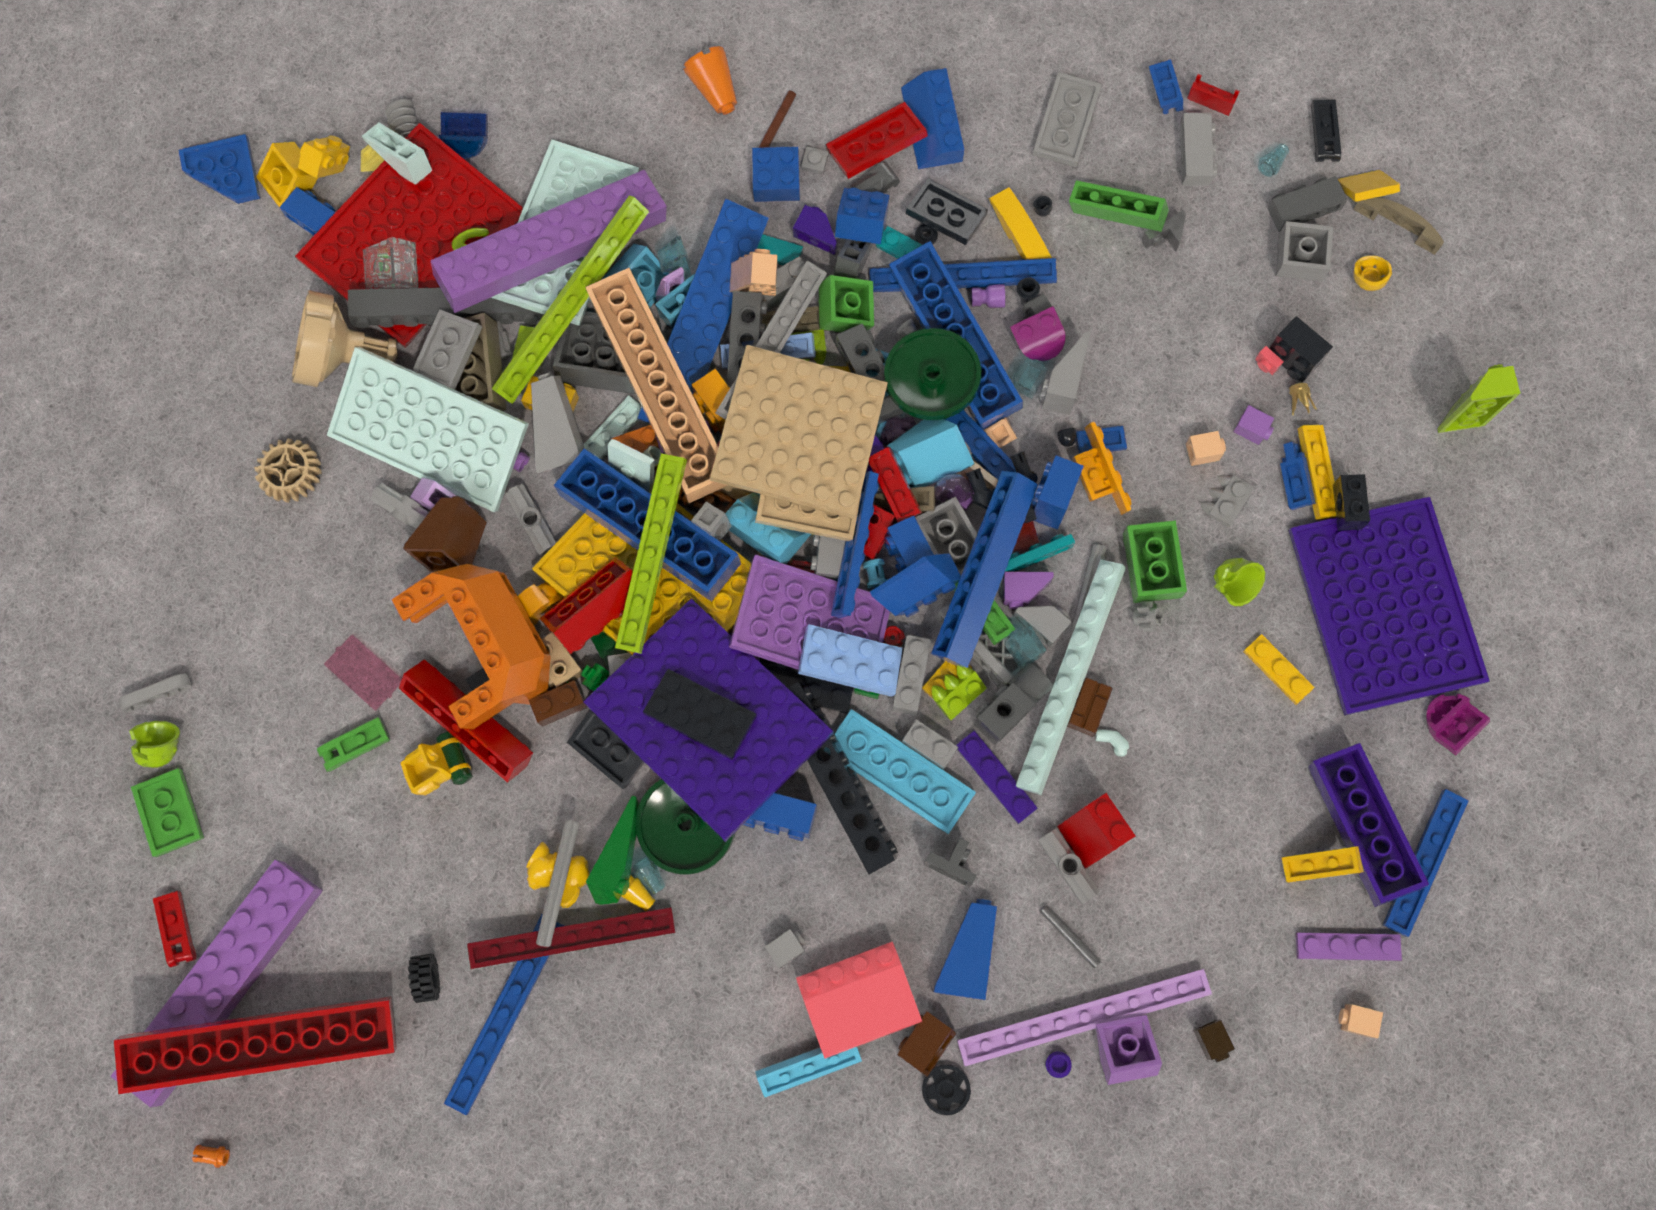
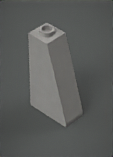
(554, 425)

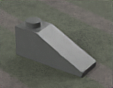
(852, 259)

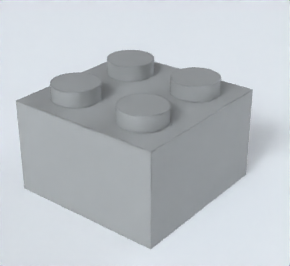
(1304, 251)

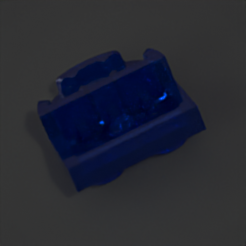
(464, 132)

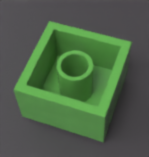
(845, 303)

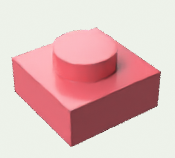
(1268, 361)

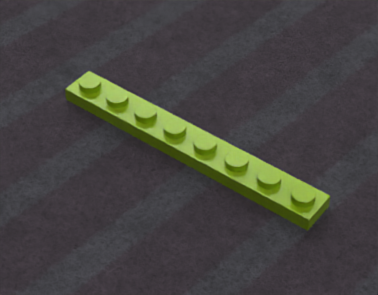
(651, 553)

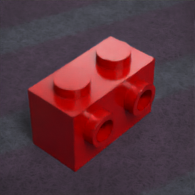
(877, 528)

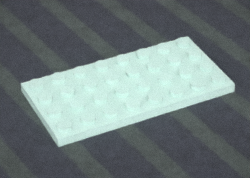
(562, 177)
(427, 429)

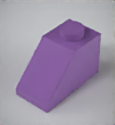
(1023, 587)

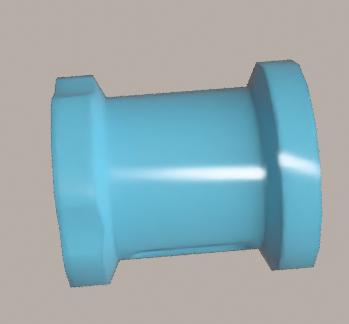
(875, 572)

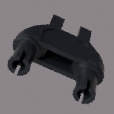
(983, 495)

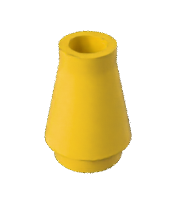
(638, 894)

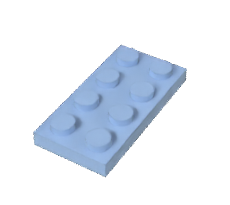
(850, 660)

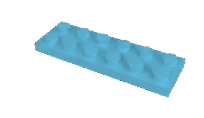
(902, 772)

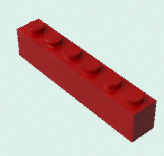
(487, 741)

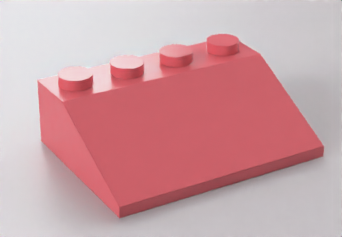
(858, 1000)

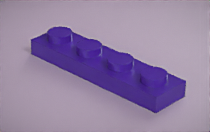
(996, 777)

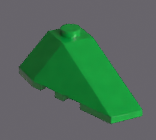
(613, 868)

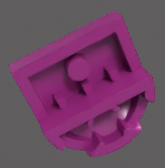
(1040, 335)
(1454, 721)

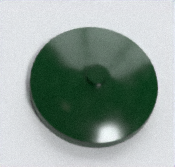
(932, 374)
(676, 834)

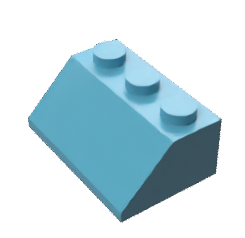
(644, 268)
(771, 541)

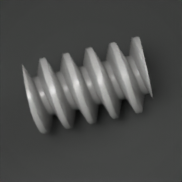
(401, 117)

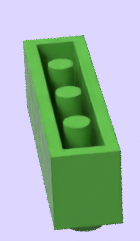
(1119, 205)

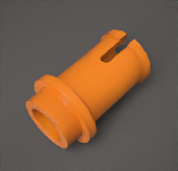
(210, 1155)

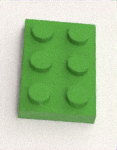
(167, 812)

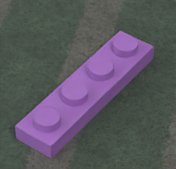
(1349, 946)

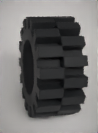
(424, 978)

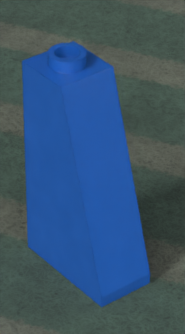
(968, 961)

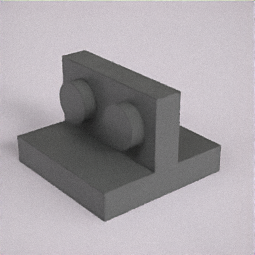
(950, 867)

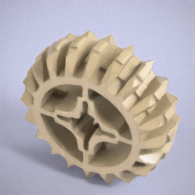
(286, 452)

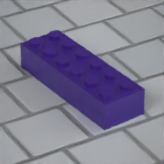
(1368, 822)

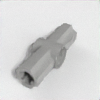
(399, 506)
(525, 507)
(1079, 880)

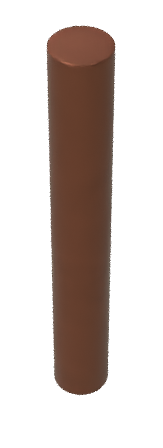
(778, 119)

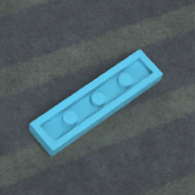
(803, 1069)

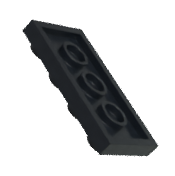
(825, 693)
(700, 714)

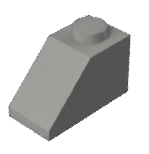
(1045, 621)

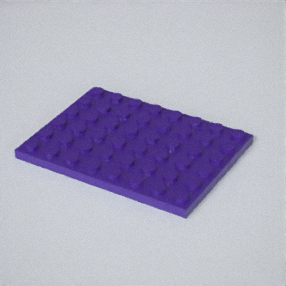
(1388, 607)
(712, 785)

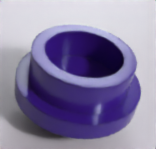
(1058, 1064)

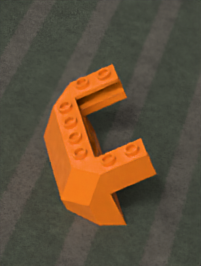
(496, 630)

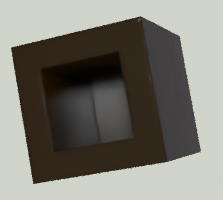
(1214, 1041)

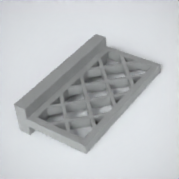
(986, 659)

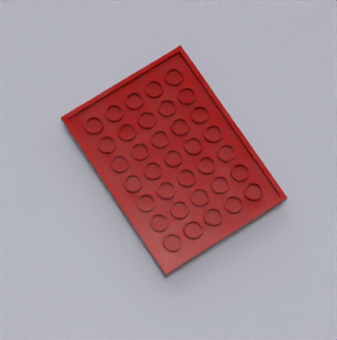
(426, 213)

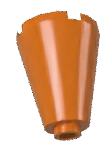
(713, 78)

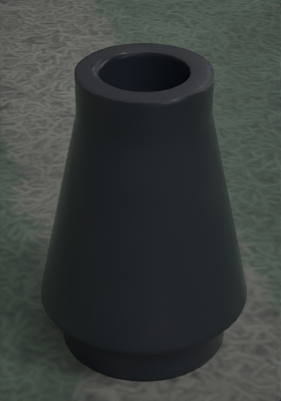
(1027, 289)

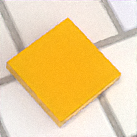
(1369, 185)

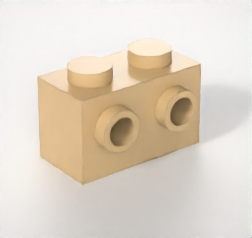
(562, 666)

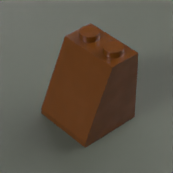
(447, 535)

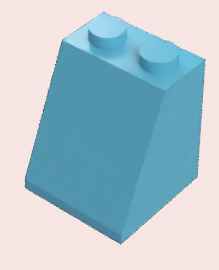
(931, 452)

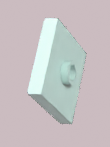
(632, 464)

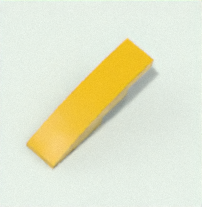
(1018, 226)

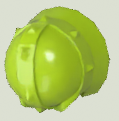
(1239, 580)
(155, 743)

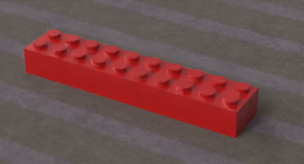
(254, 1045)

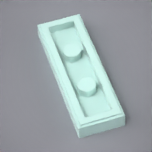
(615, 425)

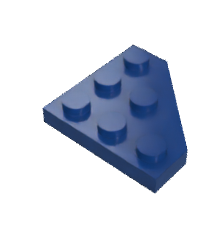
(223, 167)

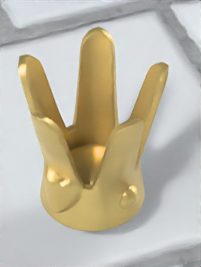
(1302, 392)

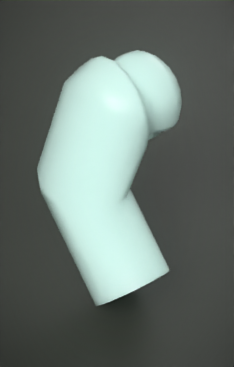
(1115, 738)

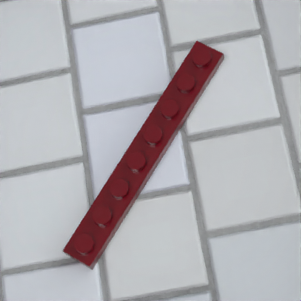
(572, 938)

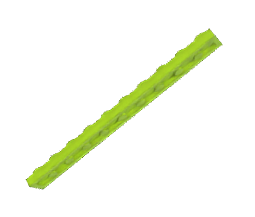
(570, 300)

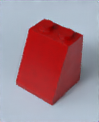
(1096, 830)

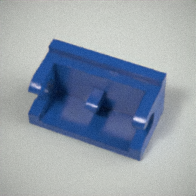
(1166, 86)

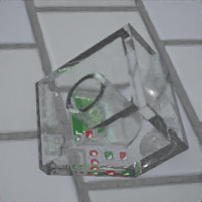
(391, 265)

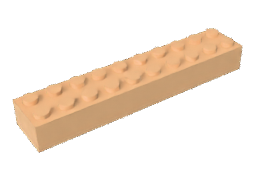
(656, 379)

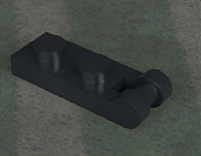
(1326, 130)

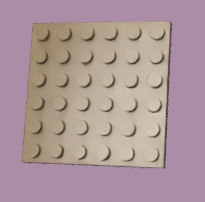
(799, 431)

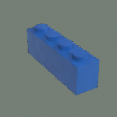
(306, 211)

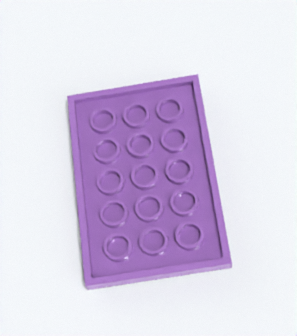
(782, 603)

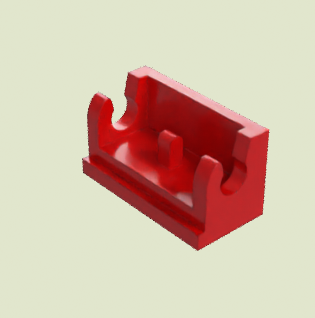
(1212, 96)

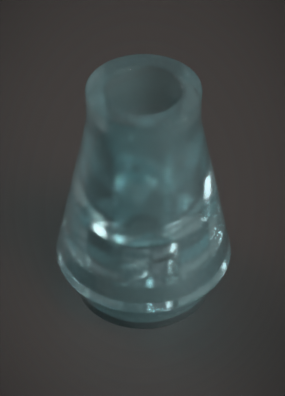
(1272, 161)
(649, 875)

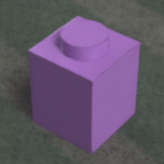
(1254, 425)

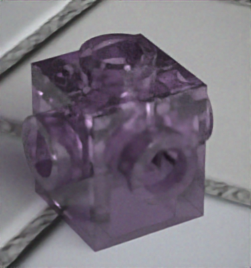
(895, 428)

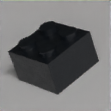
(1300, 349)

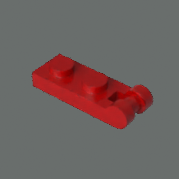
(174, 928)

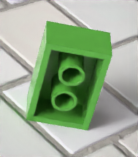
(1154, 561)

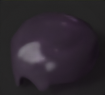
(953, 486)

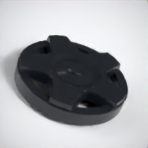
(946, 1090)

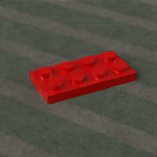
(876, 140)

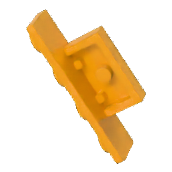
(1099, 473)

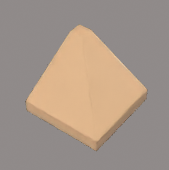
(1001, 432)

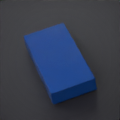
(1113, 439)

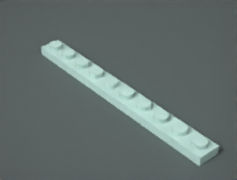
(1070, 677)

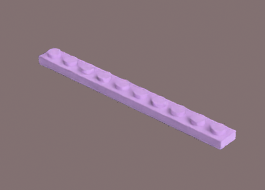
(1083, 1017)

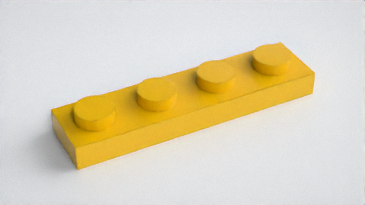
(1316, 452)

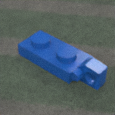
(1296, 477)

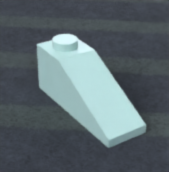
(398, 152)

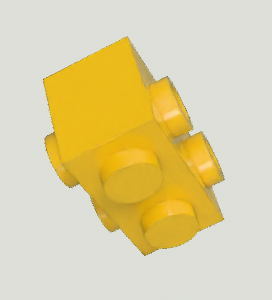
(323, 156)

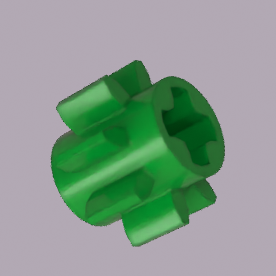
(594, 676)

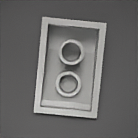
(1061, 389)

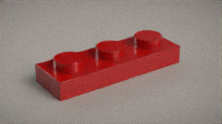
(894, 485)

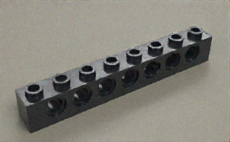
(871, 859)

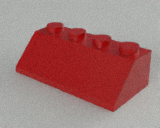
(590, 606)

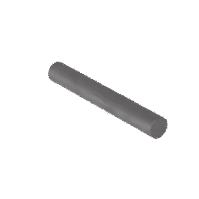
(1065, 931)

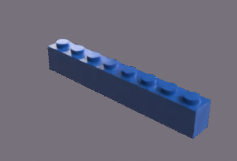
(984, 569)

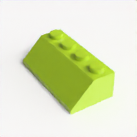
(1482, 400)

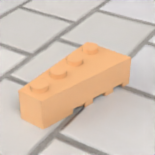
(755, 273)

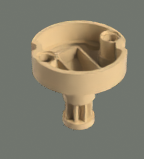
(327, 341)

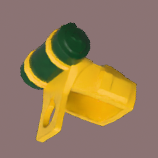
(435, 764)

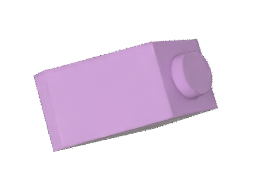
(429, 492)

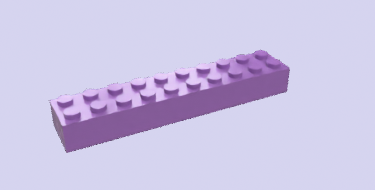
(540, 242)
(236, 956)

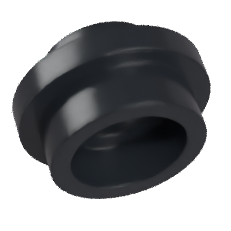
(920, 238)

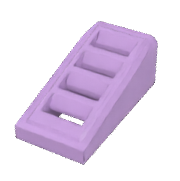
(669, 283)

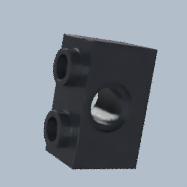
(1351, 502)

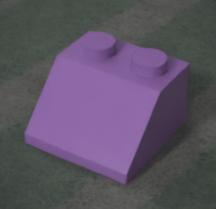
(1127, 1050)

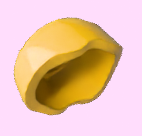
(1370, 277)

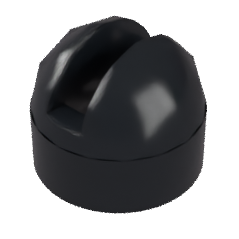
(1039, 205)
(1067, 437)

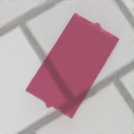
(363, 672)

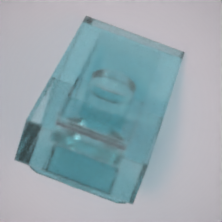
(674, 256)

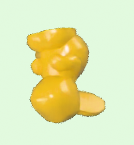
(541, 868)

